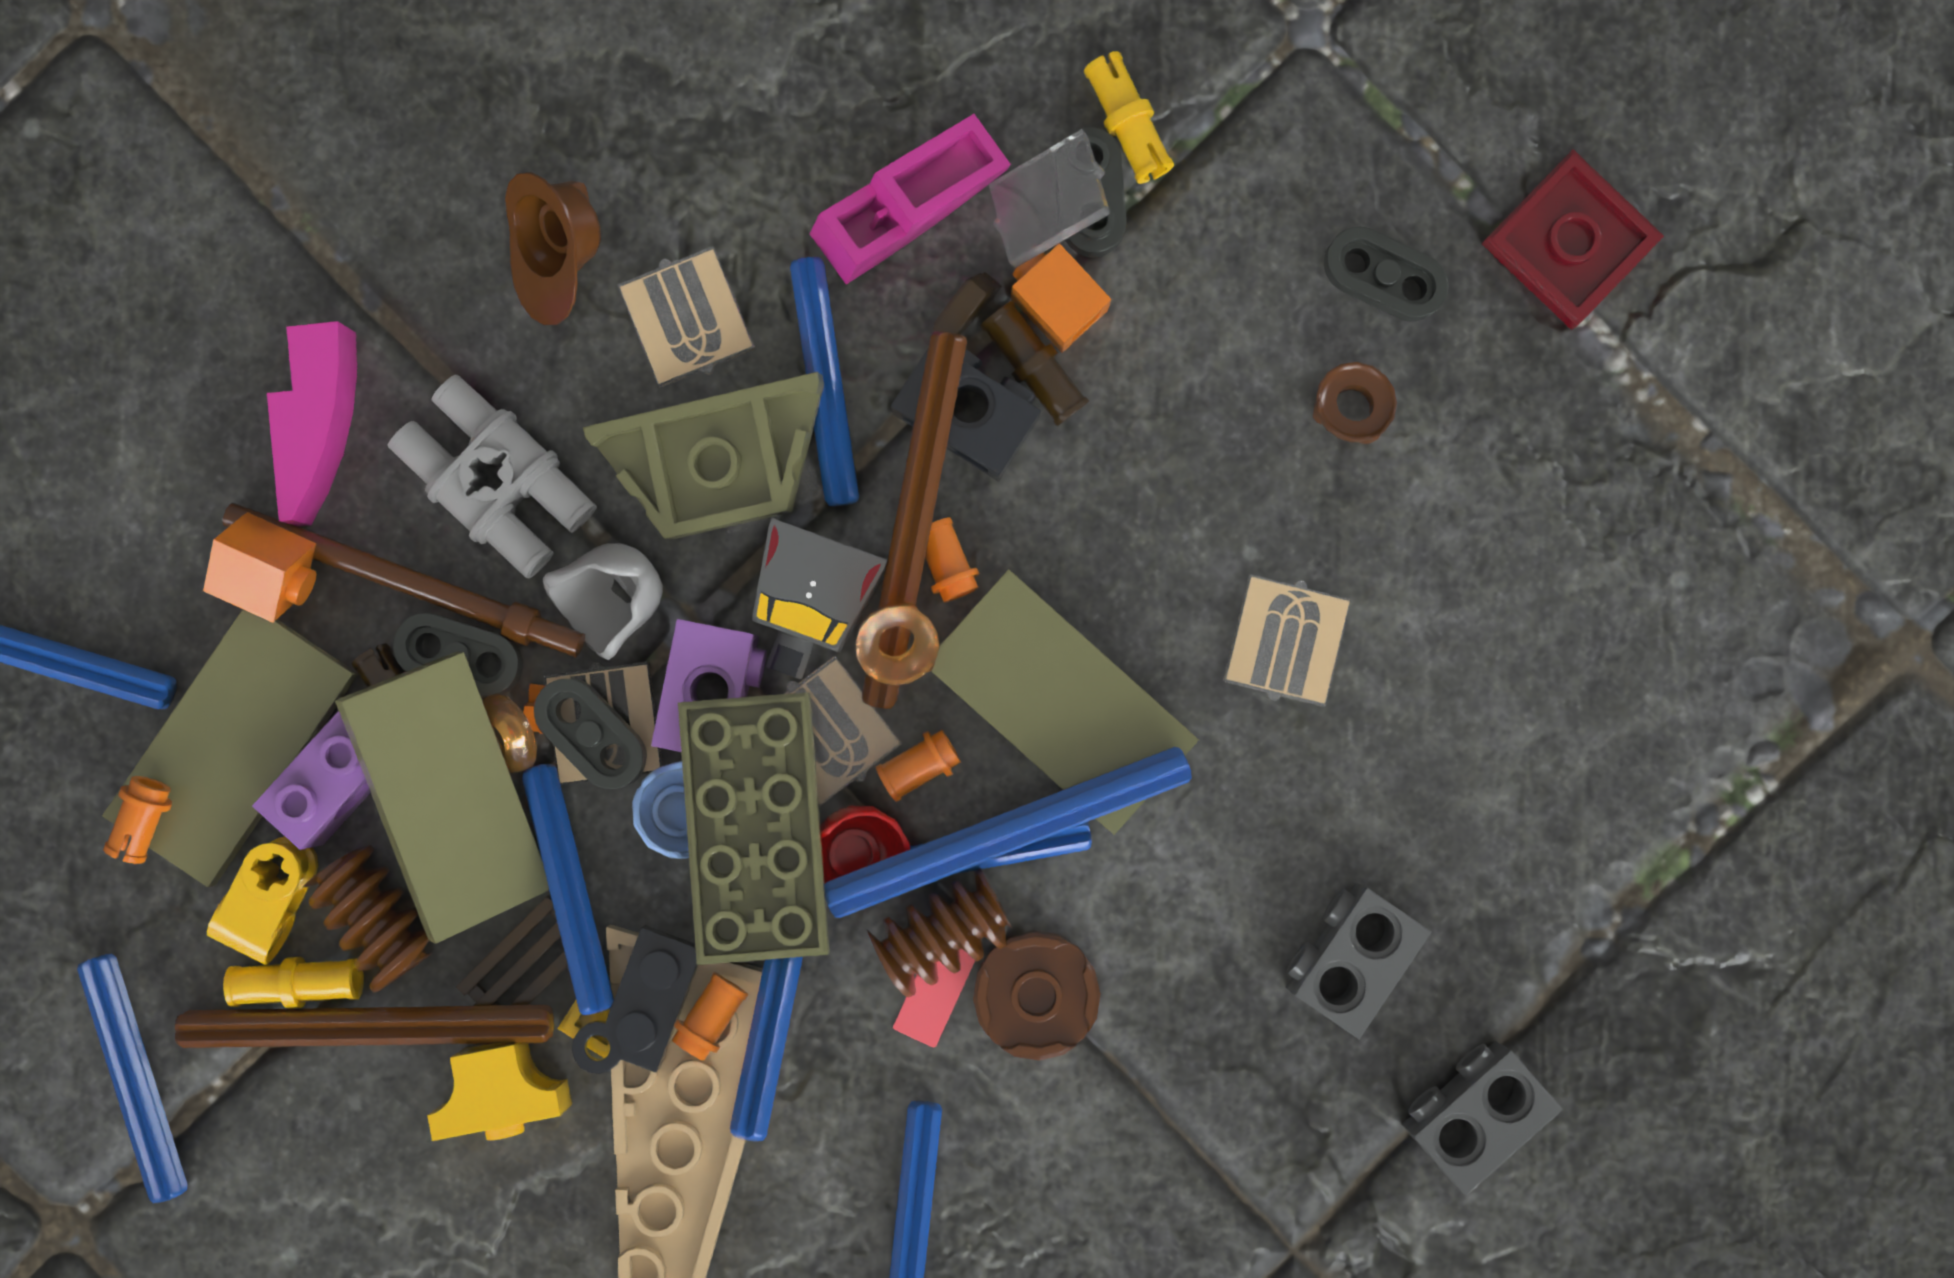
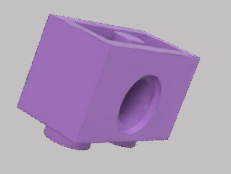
(696, 653)
(316, 789)

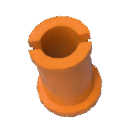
(949, 563)
(918, 765)
(137, 818)
(709, 1017)

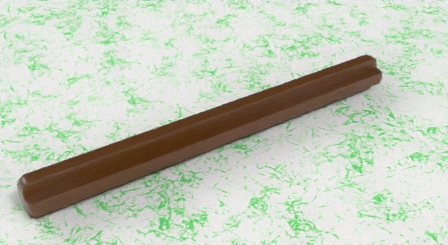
(918, 496)
(365, 1026)

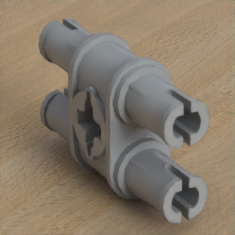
(461, 483)

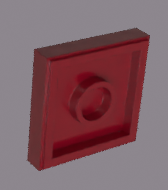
(1572, 239)

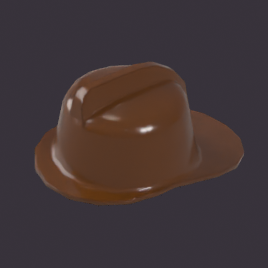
(550, 240)

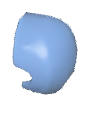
(661, 811)

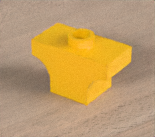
(497, 1093)

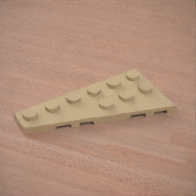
(676, 1135)

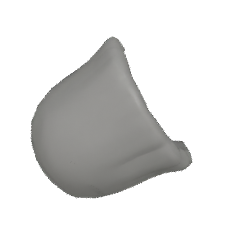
(591, 607)

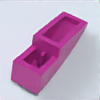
(908, 198)
(313, 419)

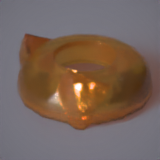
(902, 668)
(515, 731)

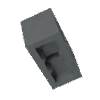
(1371, 969)
(1491, 1131)

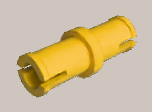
(1128, 117)
(292, 982)

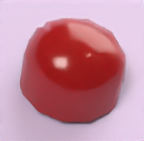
(857, 839)

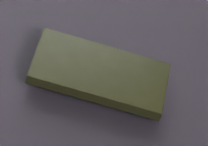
(1053, 691)
(233, 737)
(444, 795)
(753, 828)

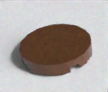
(1036, 995)

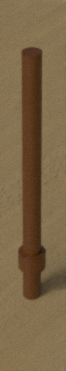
(516, 621)

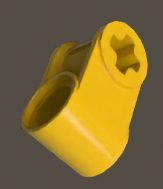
(261, 907)

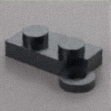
(644, 1005)

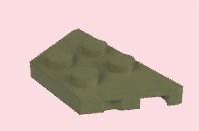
(715, 456)

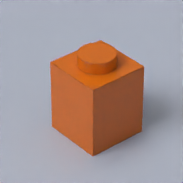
(1058, 296)
(260, 567)

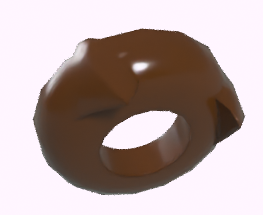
(1368, 382)

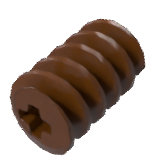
(369, 917)
(941, 934)

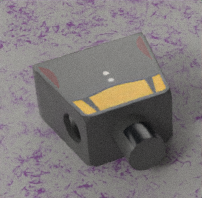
(811, 593)

